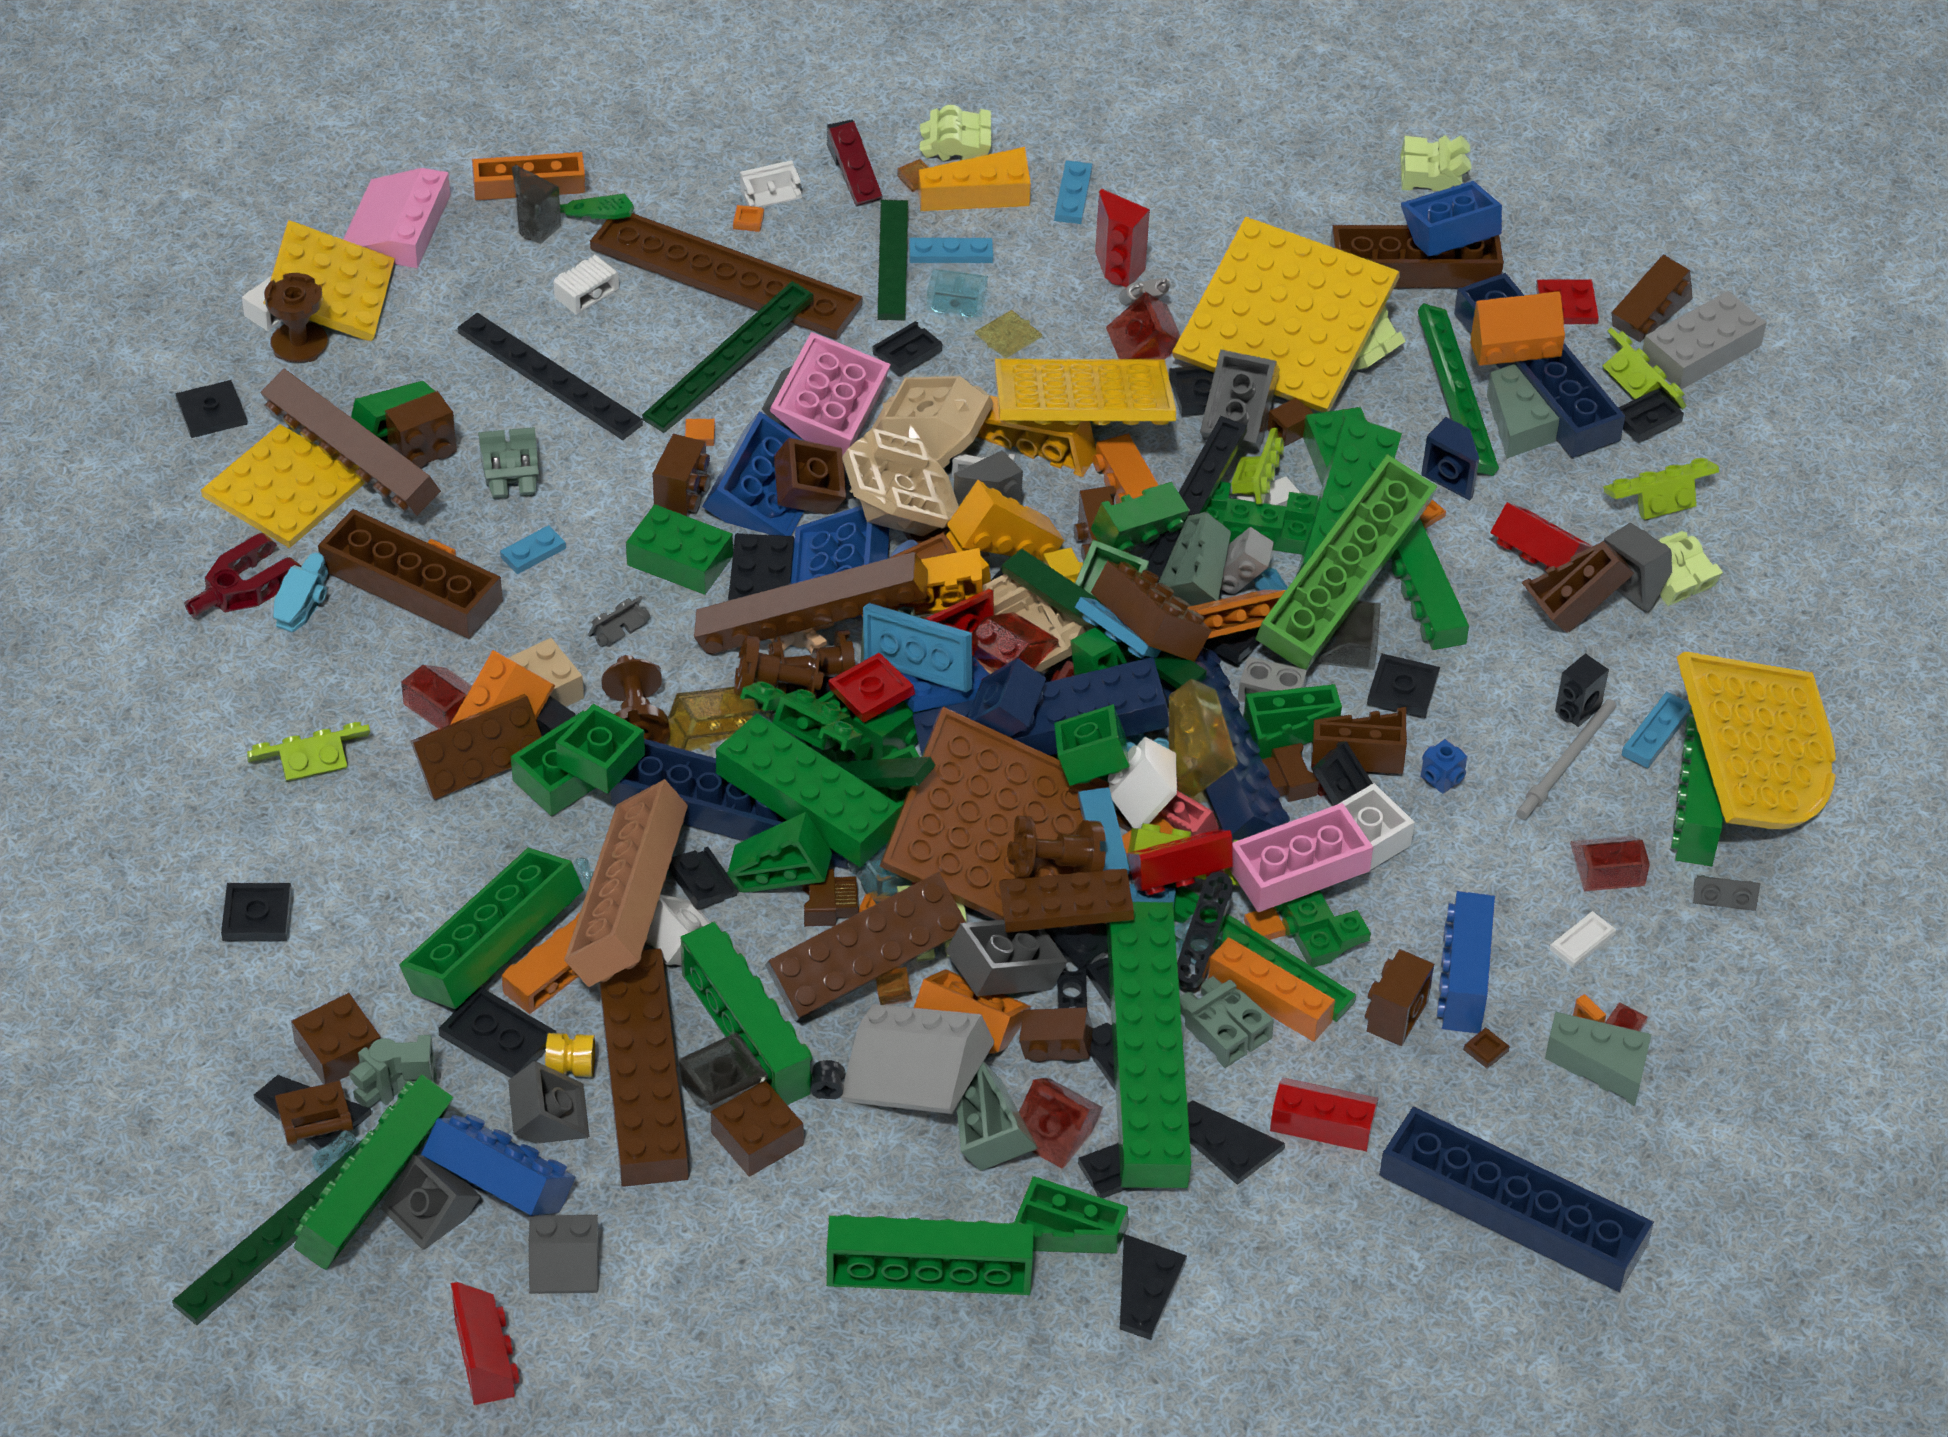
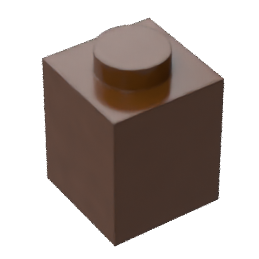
(1289, 420)

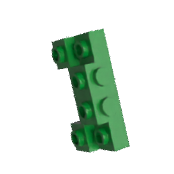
(1283, 525)
(809, 718)
(1318, 932)

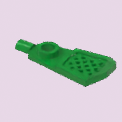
(601, 207)

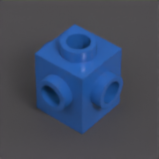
(1443, 766)

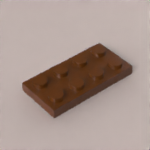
(475, 746)
(1066, 900)

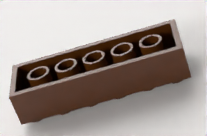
(1396, 249)
(411, 573)
(866, 946)

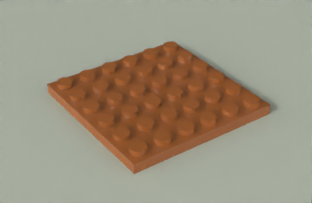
(968, 809)

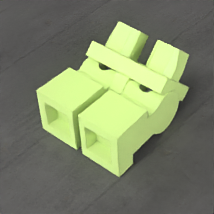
(956, 133)
(1433, 164)
(1380, 342)
(1690, 569)

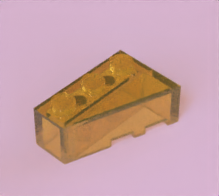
(707, 717)
(1198, 737)

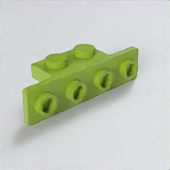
(1634, 373)
(1256, 472)
(1663, 490)
(310, 755)

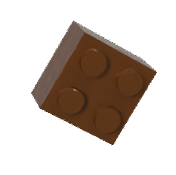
(422, 429)
(681, 475)
(809, 476)
(1399, 997)
(333, 1037)
(757, 1128)

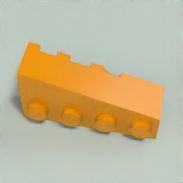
(1002, 525)
(949, 581)

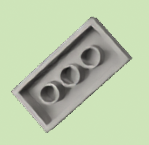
(1704, 339)

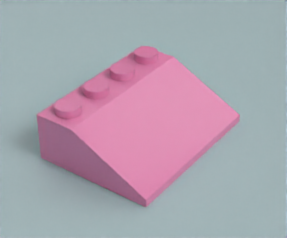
(400, 214)
(830, 392)

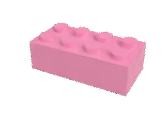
(1301, 857)

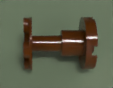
(295, 302)
(836, 658)
(767, 668)
(632, 682)
(1067, 850)

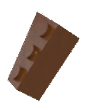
(1579, 585)

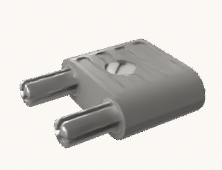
(1155, 287)

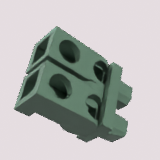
(1226, 1020)

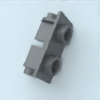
(627, 614)
(1726, 893)

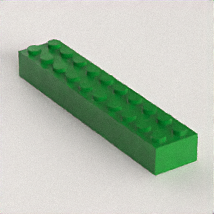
(1148, 1049)

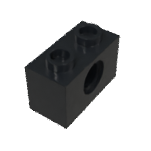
(1581, 690)

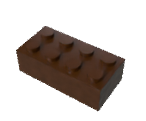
(1151, 610)

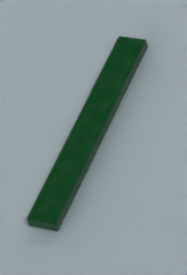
(728, 357)
(1065, 594)

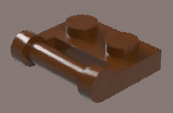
(311, 1106)

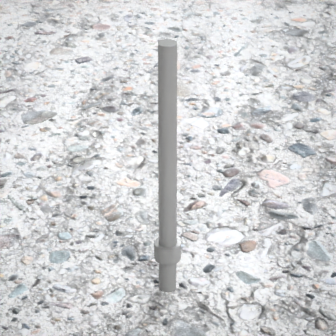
(1539, 793)

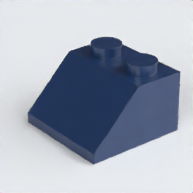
(1451, 458)
(1008, 698)

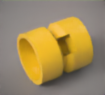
(571, 1054)

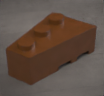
(1653, 299)
(1088, 507)
(1375, 740)

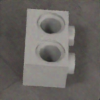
(1245, 560)
(1266, 676)

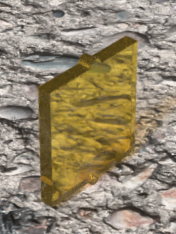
(1008, 334)

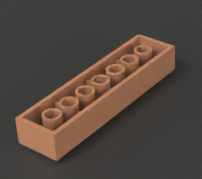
(626, 884)

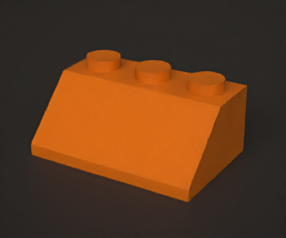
(1518, 328)
(502, 681)
(952, 993)

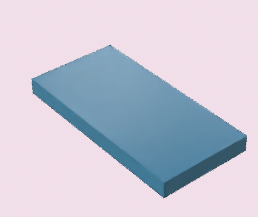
(919, 646)

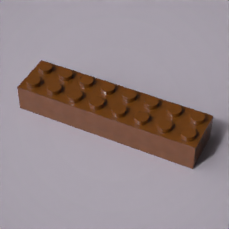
(643, 1074)

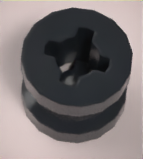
(827, 1079)

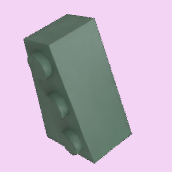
(1520, 412)
(1198, 560)
(1599, 1052)
(990, 1122)

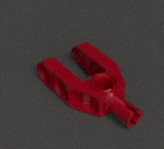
(229, 590)

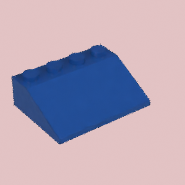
(747, 483)
(837, 545)

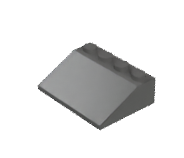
(915, 1058)

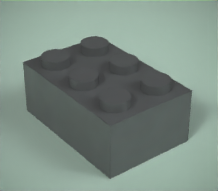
(1241, 392)
(1003, 960)

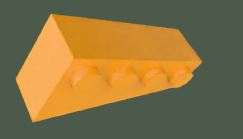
(977, 183)
(1057, 441)

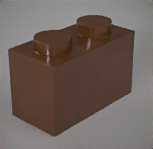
(1056, 1034)

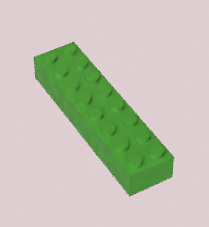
(1346, 563)

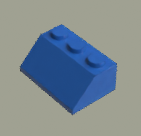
(1452, 218)

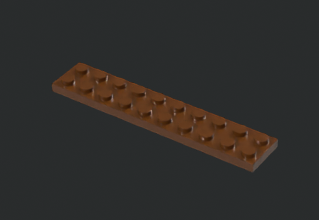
(721, 270)

